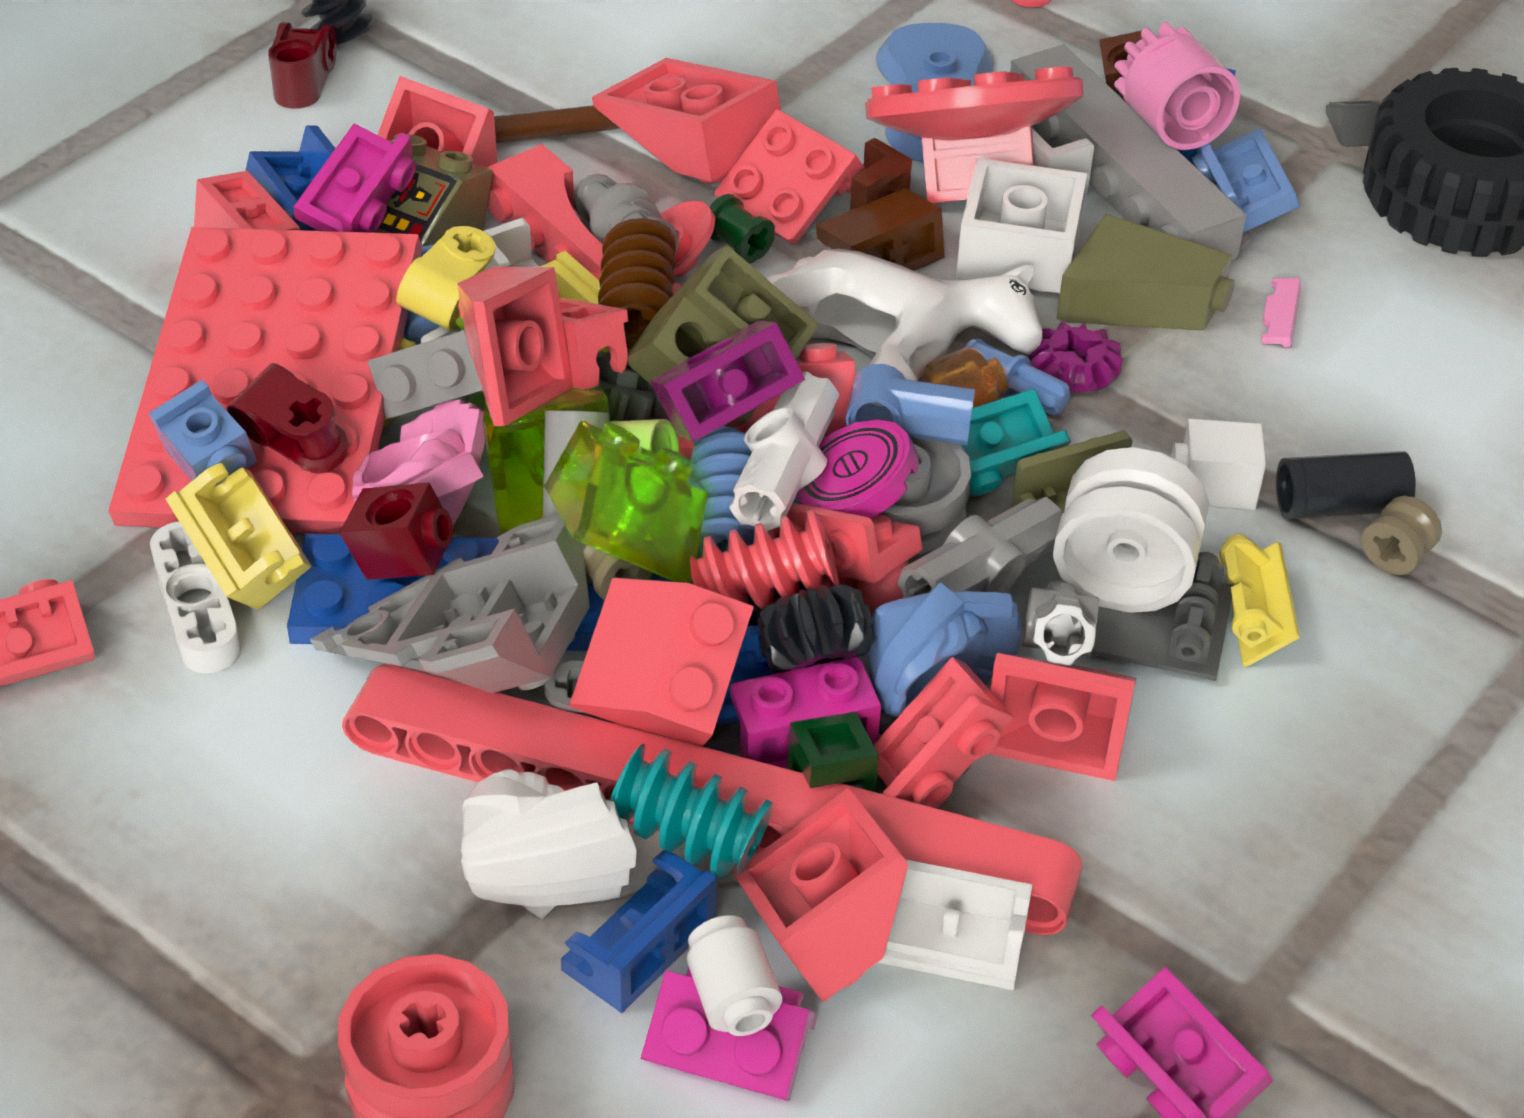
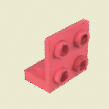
(790, 175)

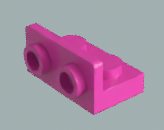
(775, 700)

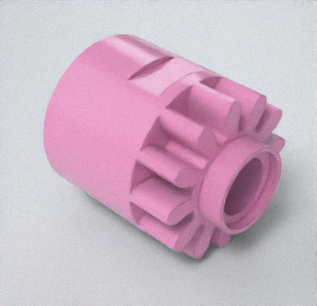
(1178, 87)

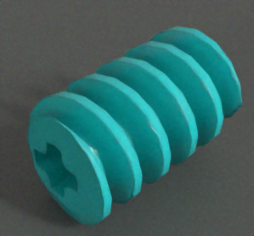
(689, 813)

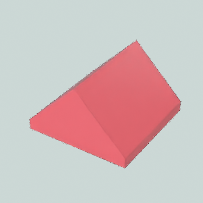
(441, 120)

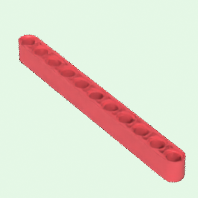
(482, 733)

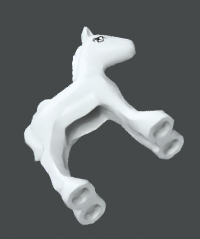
(905, 315)

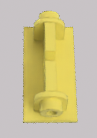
(1260, 597)

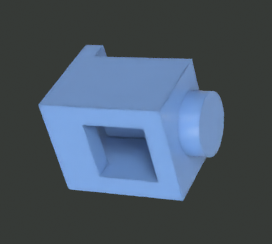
(201, 433)

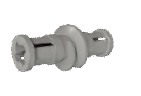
(608, 203)

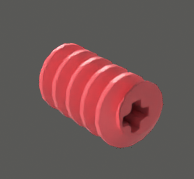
(767, 562)

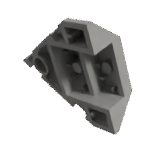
(481, 619)

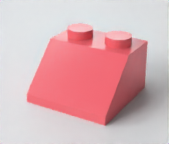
(662, 658)

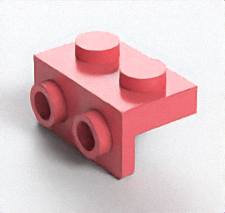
(940, 736)

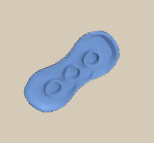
(929, 53)

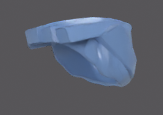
(926, 630)

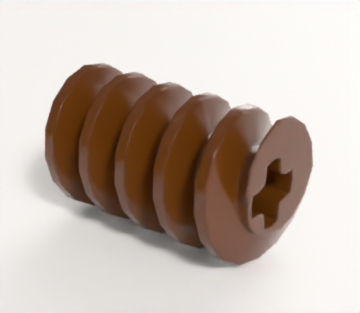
(637, 272)

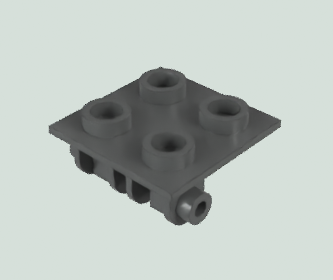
(1175, 638)

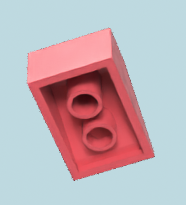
(691, 114)

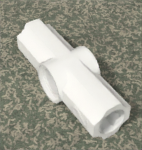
(784, 452)

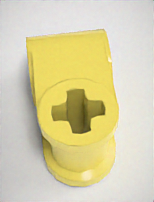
(432, 280)

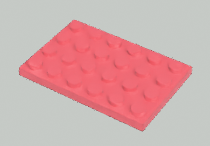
(284, 299)

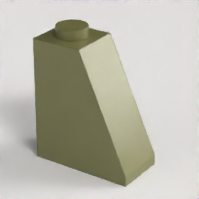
(1144, 279)

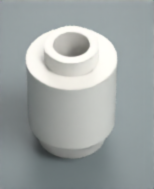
(732, 976)

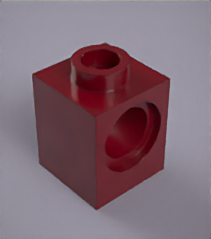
(397, 531)

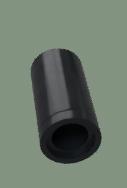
(1342, 483)

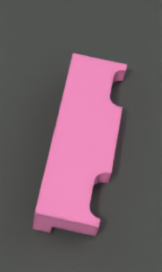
(1281, 311)

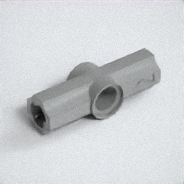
(986, 553)
(1061, 622)

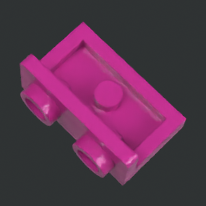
(357, 183)
(1181, 1052)
(757, 1062)

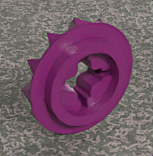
(1102, 357)

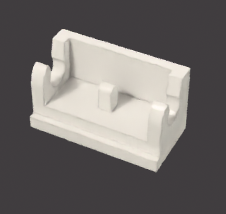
(959, 925)

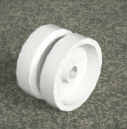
(1131, 529)

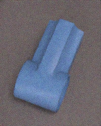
(917, 407)

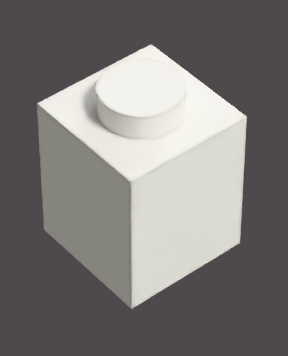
(1225, 459)

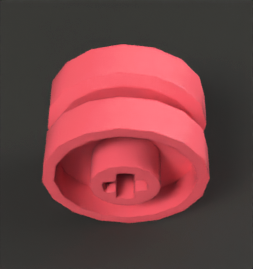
(426, 1042)

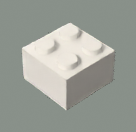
(1020, 219)

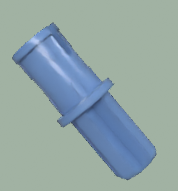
(1023, 377)

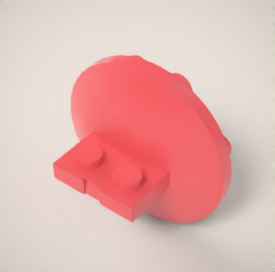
(973, 121)

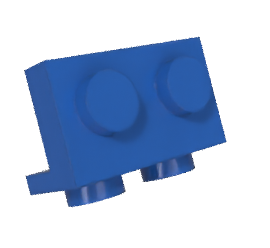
(289, 173)

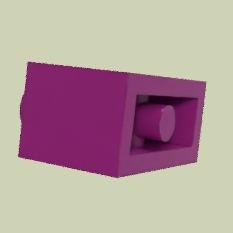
(727, 380)

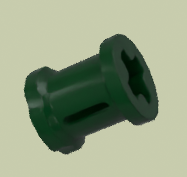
(741, 230)

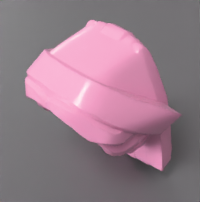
(434, 448)

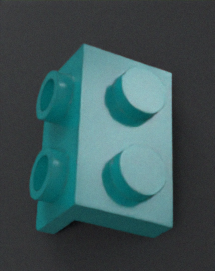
(1003, 435)

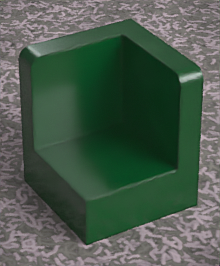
(833, 751)

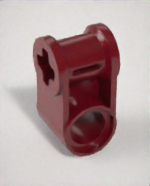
(301, 63)
(291, 420)

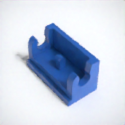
(644, 933)

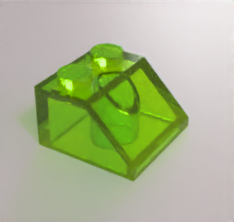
(629, 499)

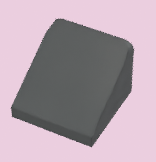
(1353, 121)

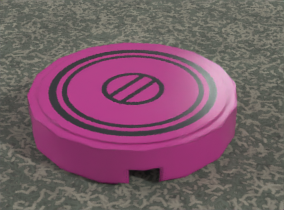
(862, 469)

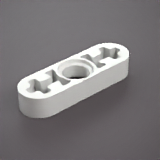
(189, 617)

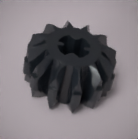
(815, 628)

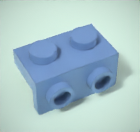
(1249, 177)

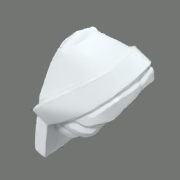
(543, 843)

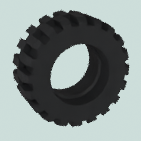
(1451, 161)

